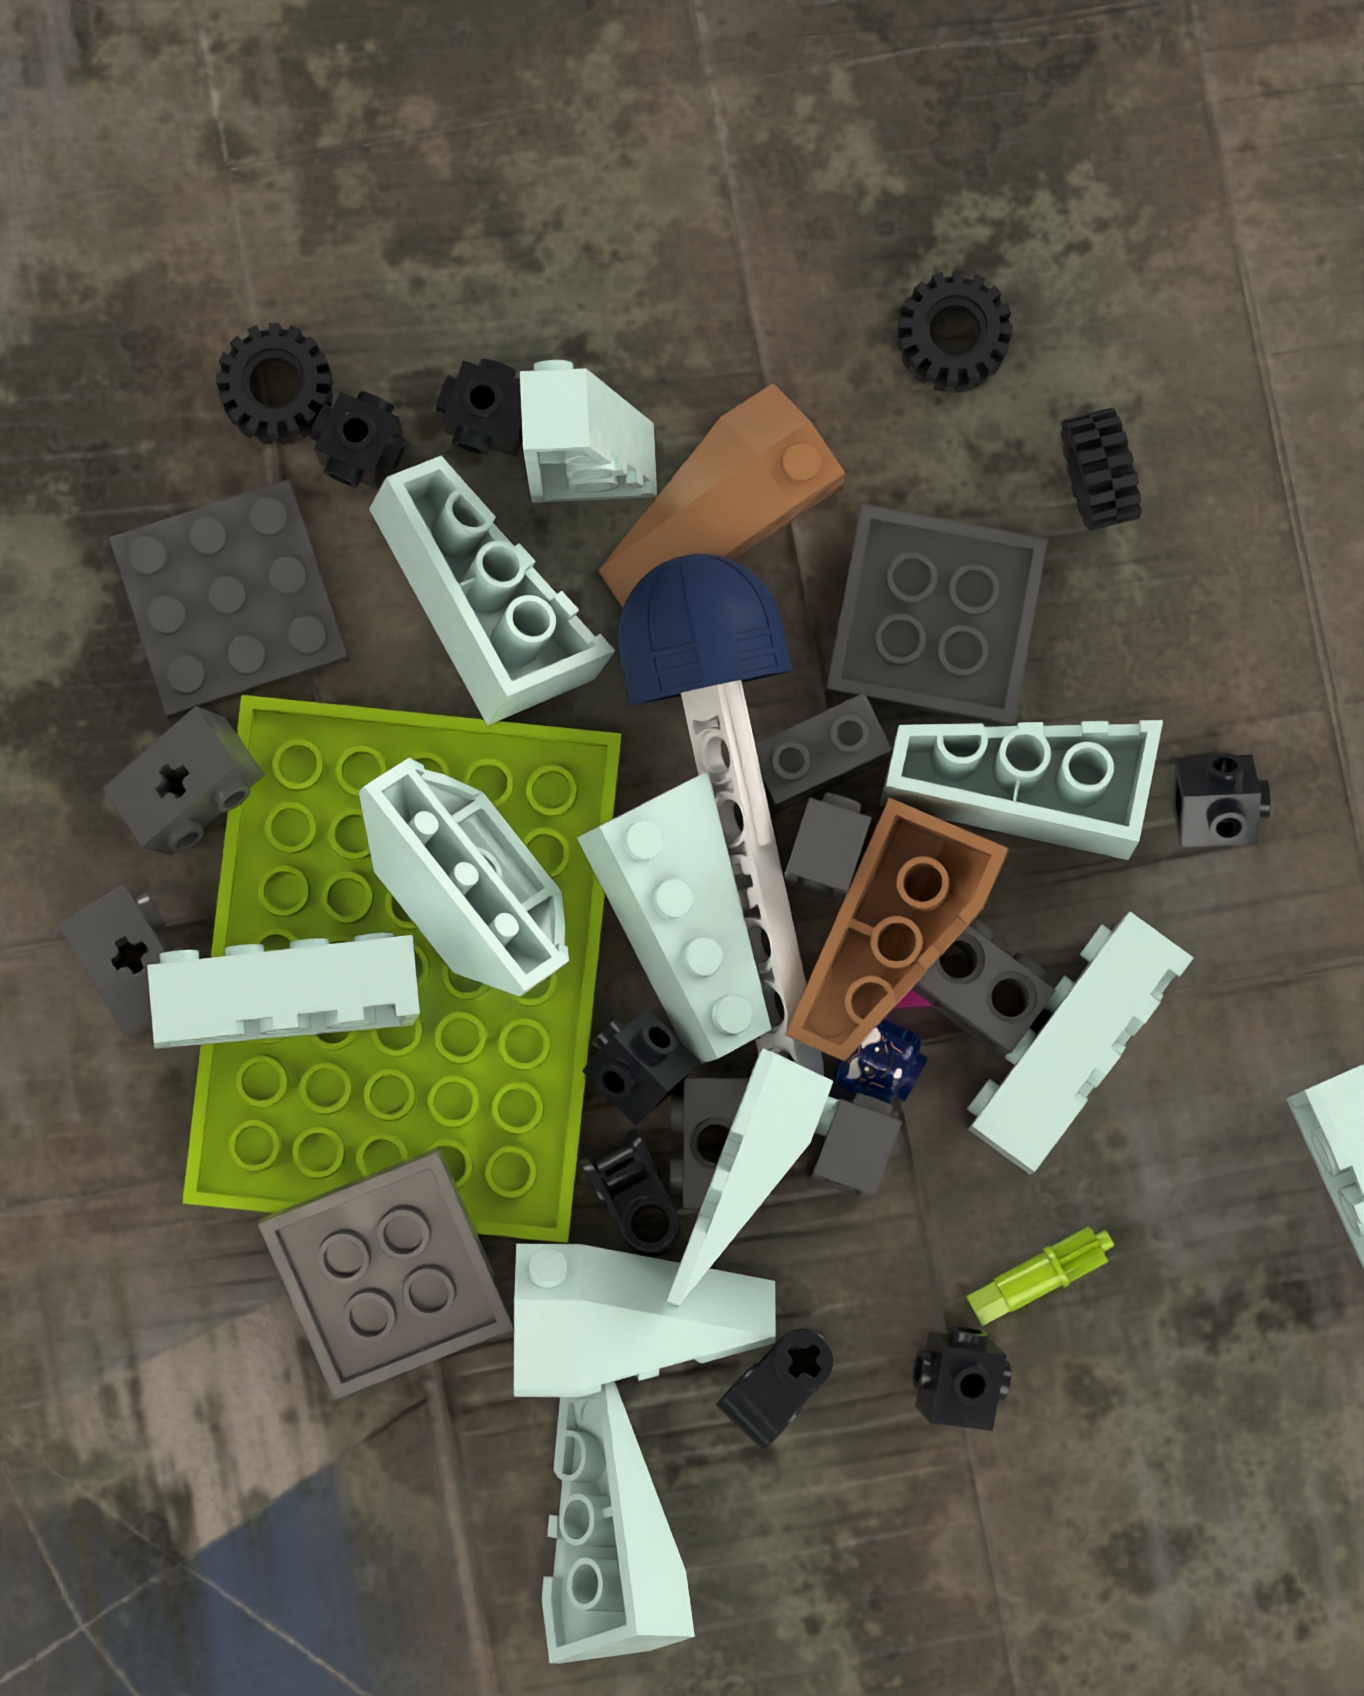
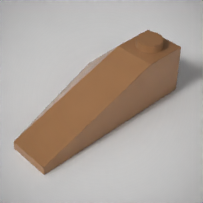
(733, 491)
(899, 916)

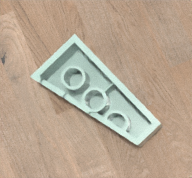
(583, 438)
(484, 598)
(1031, 780)
(683, 915)
(283, 991)
(1077, 1041)

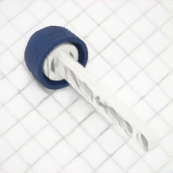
(699, 634)

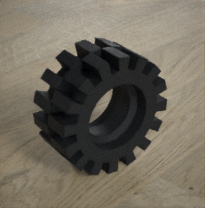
(958, 294)
(274, 346)
(1101, 469)

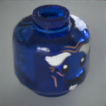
(883, 1064)

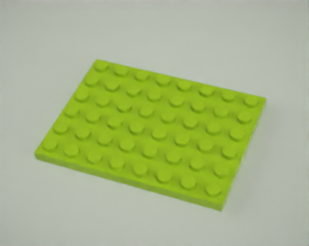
(479, 1067)

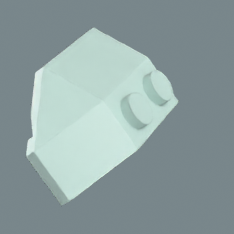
(464, 878)

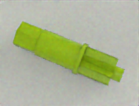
(1041, 1274)

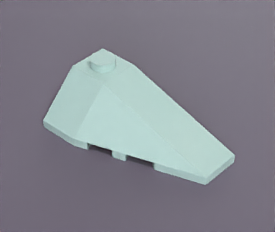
(1333, 1129)
(768, 1134)
(605, 1317)
(615, 1558)

